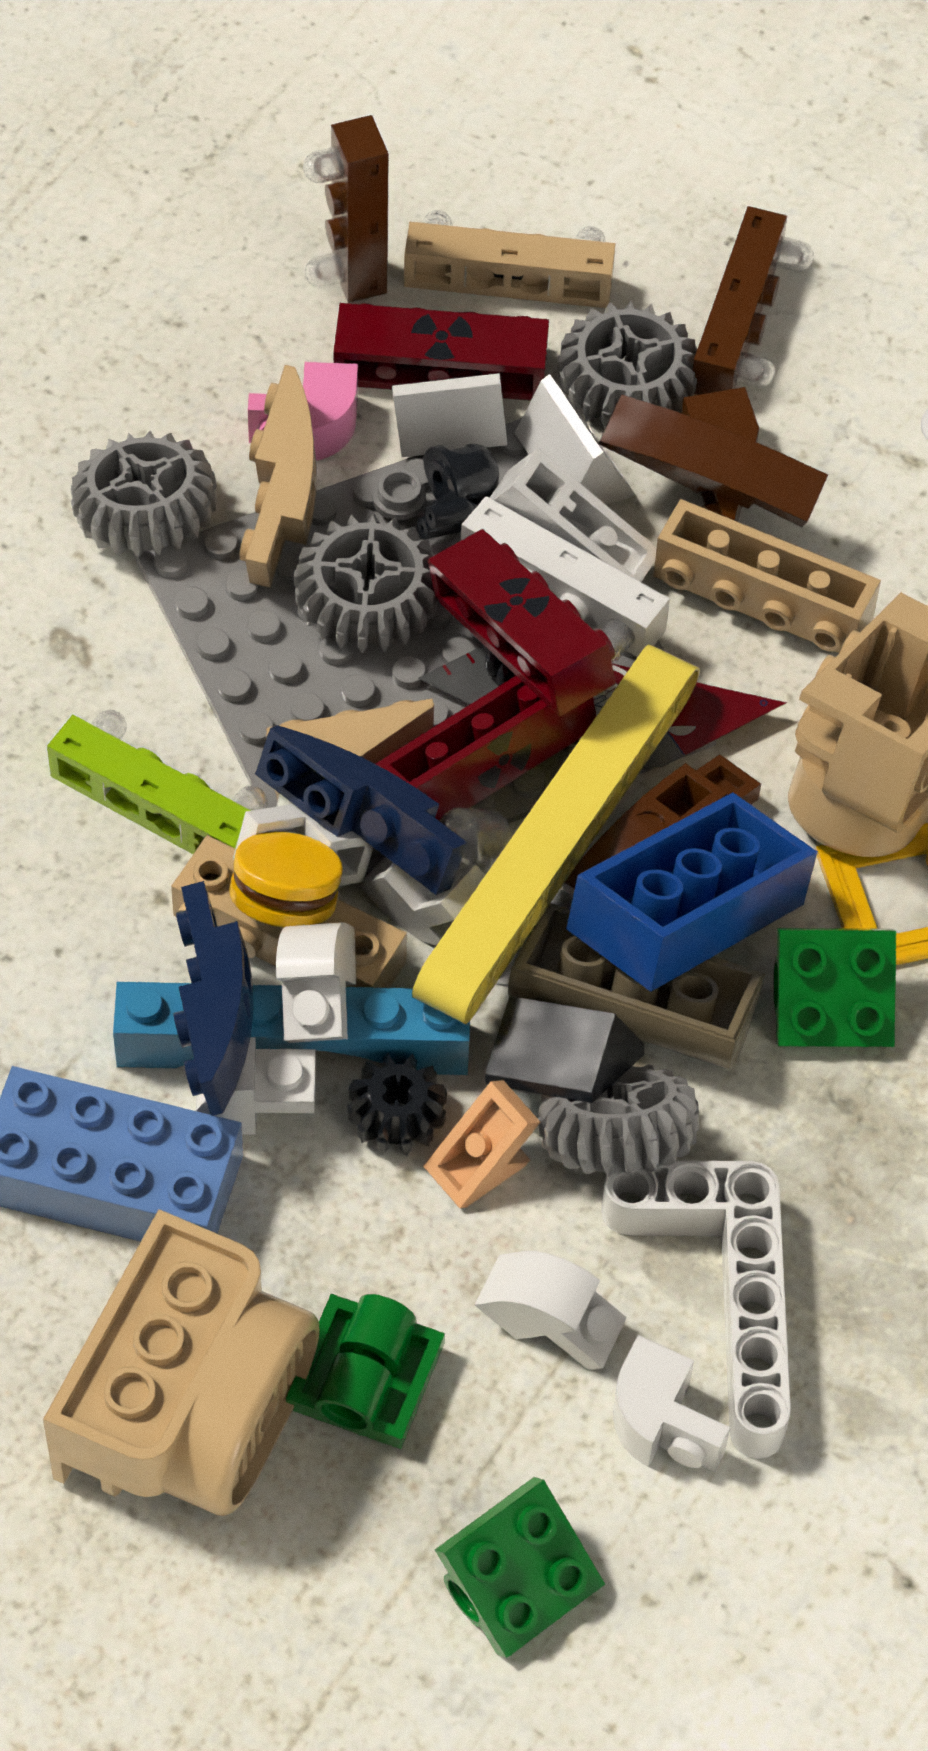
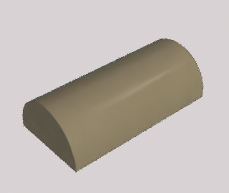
(694, 1014)

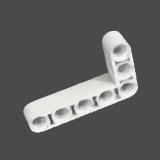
(743, 1277)

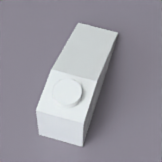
(563, 506)

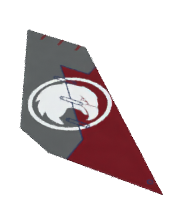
(709, 708)

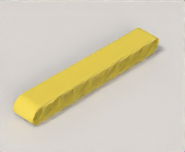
(555, 835)

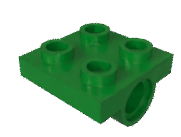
(835, 987)
(368, 1368)
(518, 1568)

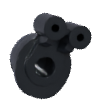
(458, 483)

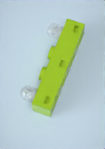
(143, 787)

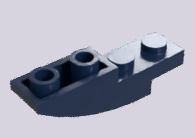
(361, 797)
(216, 1003)

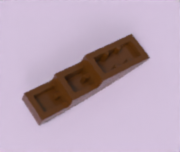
(713, 458)

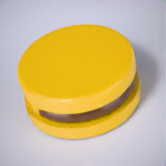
(285, 879)

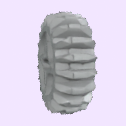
(628, 356)
(143, 494)
(334, 577)
(629, 1128)

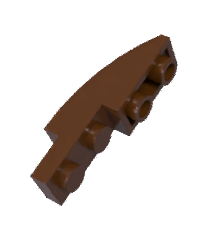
(667, 803)

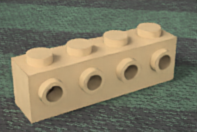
(764, 577)
(378, 945)

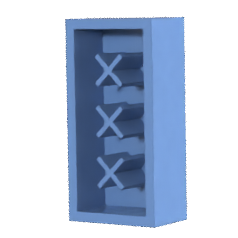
(111, 1156)

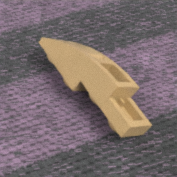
(286, 478)

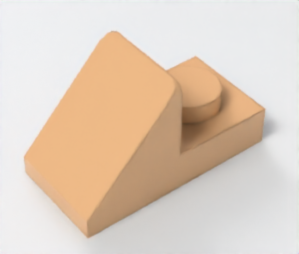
(483, 1145)

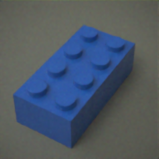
(691, 891)

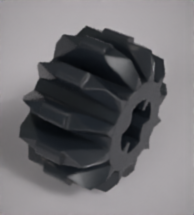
(396, 1123)

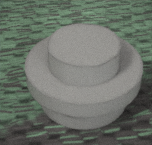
(399, 494)

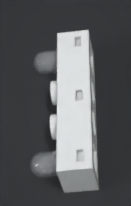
(603, 595)

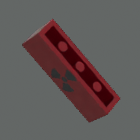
(435, 345)
(523, 621)
(487, 745)

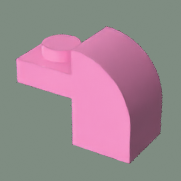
(332, 403)

